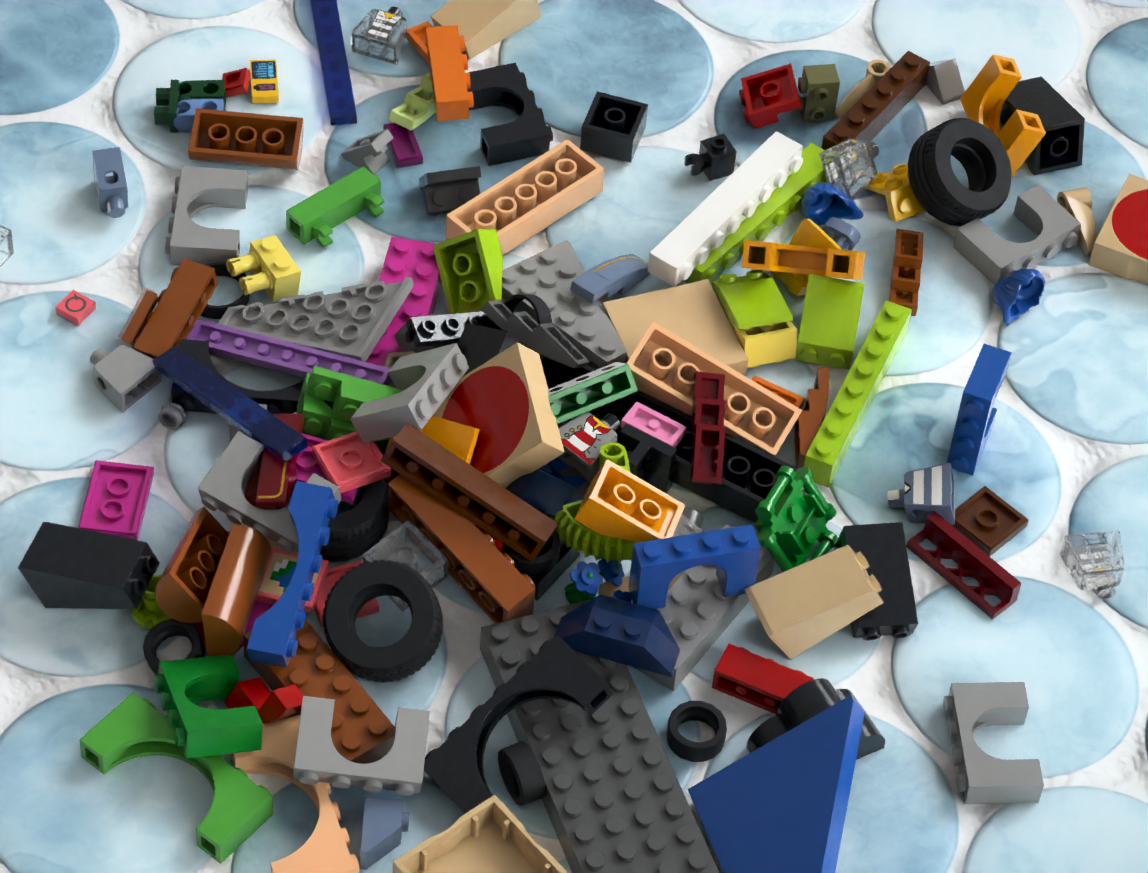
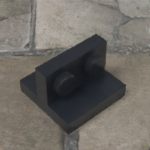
(449, 188)
(649, 458)

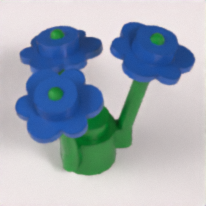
(588, 577)

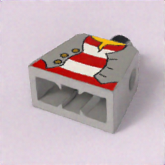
(583, 440)

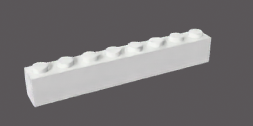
(725, 209)

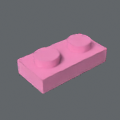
(654, 424)

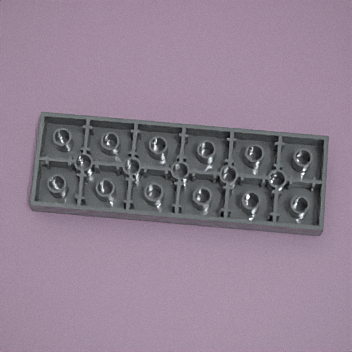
(602, 771)

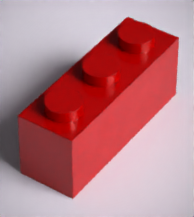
(755, 678)

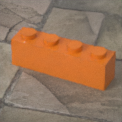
(448, 73)

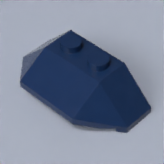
(621, 634)

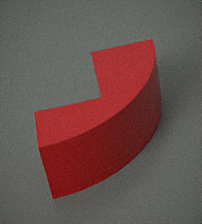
(270, 705)

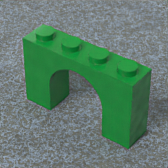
(200, 729)

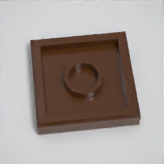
(988, 521)

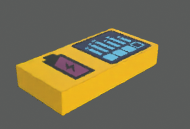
(264, 81)

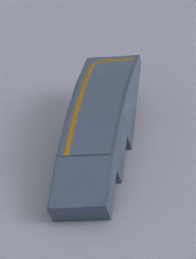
(610, 277)

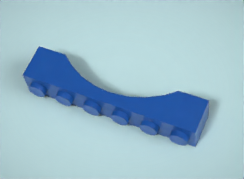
(275, 631)

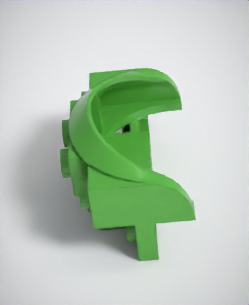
(347, 396)

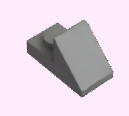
(369, 151)

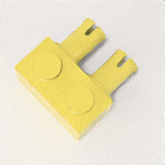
(271, 267)
(768, 343)

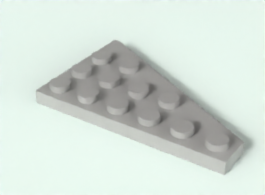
(582, 322)
(335, 323)

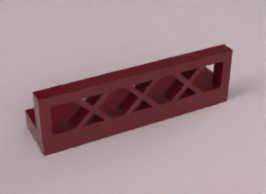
(970, 563)

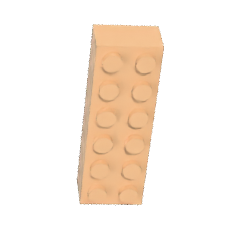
(531, 197)
(666, 369)

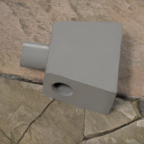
(124, 375)

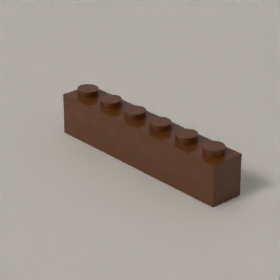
(881, 102)
(469, 492)

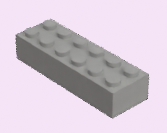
(700, 614)

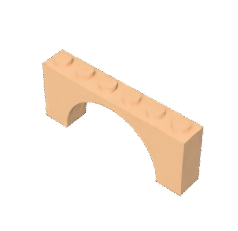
(327, 846)

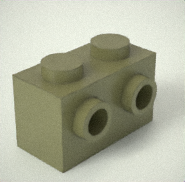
(818, 92)

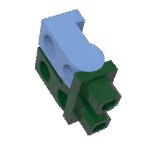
(184, 99)

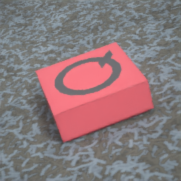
(75, 307)

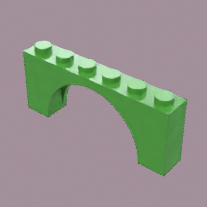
(140, 730)

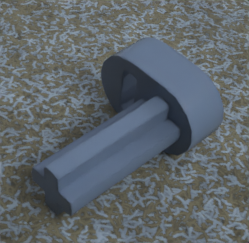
(842, 233)

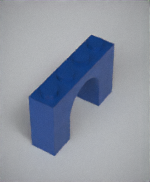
(976, 409)
(660, 560)

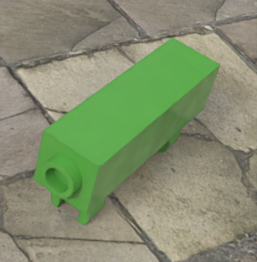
(334, 205)

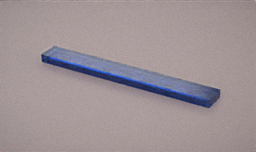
(333, 62)
(230, 403)

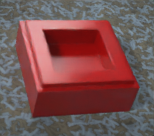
(236, 82)

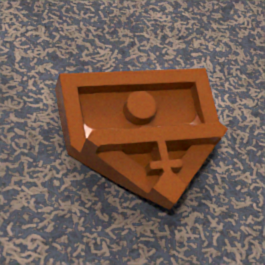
(137, 317)

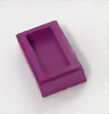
(403, 146)

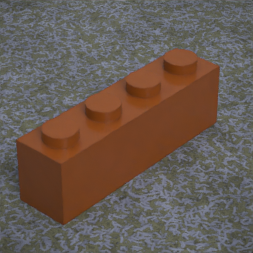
(177, 308)

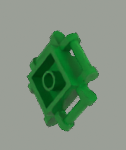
(794, 520)

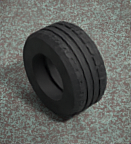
(983, 160)
(359, 528)
(360, 587)

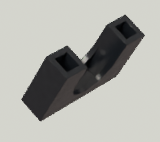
(514, 140)

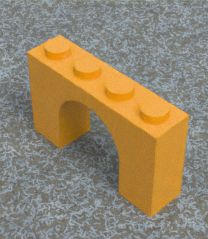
(984, 104)
(803, 259)

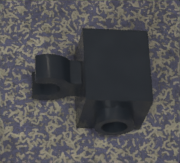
(714, 159)

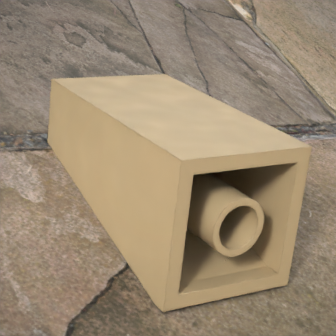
(486, 21)
(815, 599)

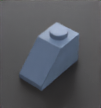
(381, 829)

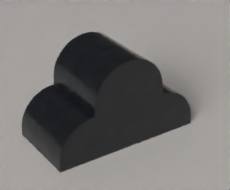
(804, 704)

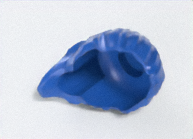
(827, 201)
(1018, 293)

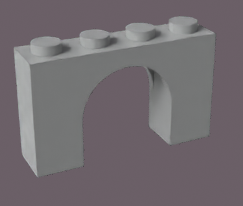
(198, 190)
(998, 257)
(426, 383)
(226, 489)
(320, 761)
(981, 776)

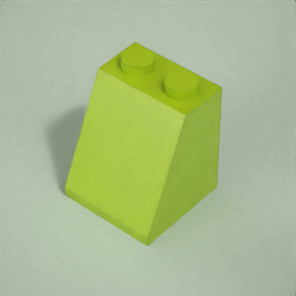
(829, 321)

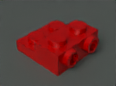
(769, 95)

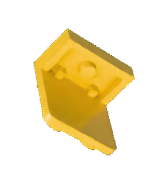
(898, 193)
(806, 235)

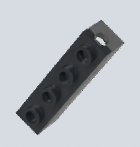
(438, 330)

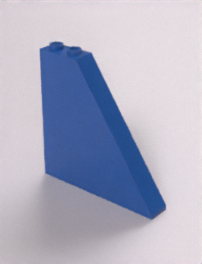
(786, 799)

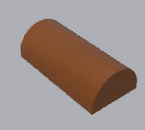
(246, 139)
(192, 568)
(234, 589)

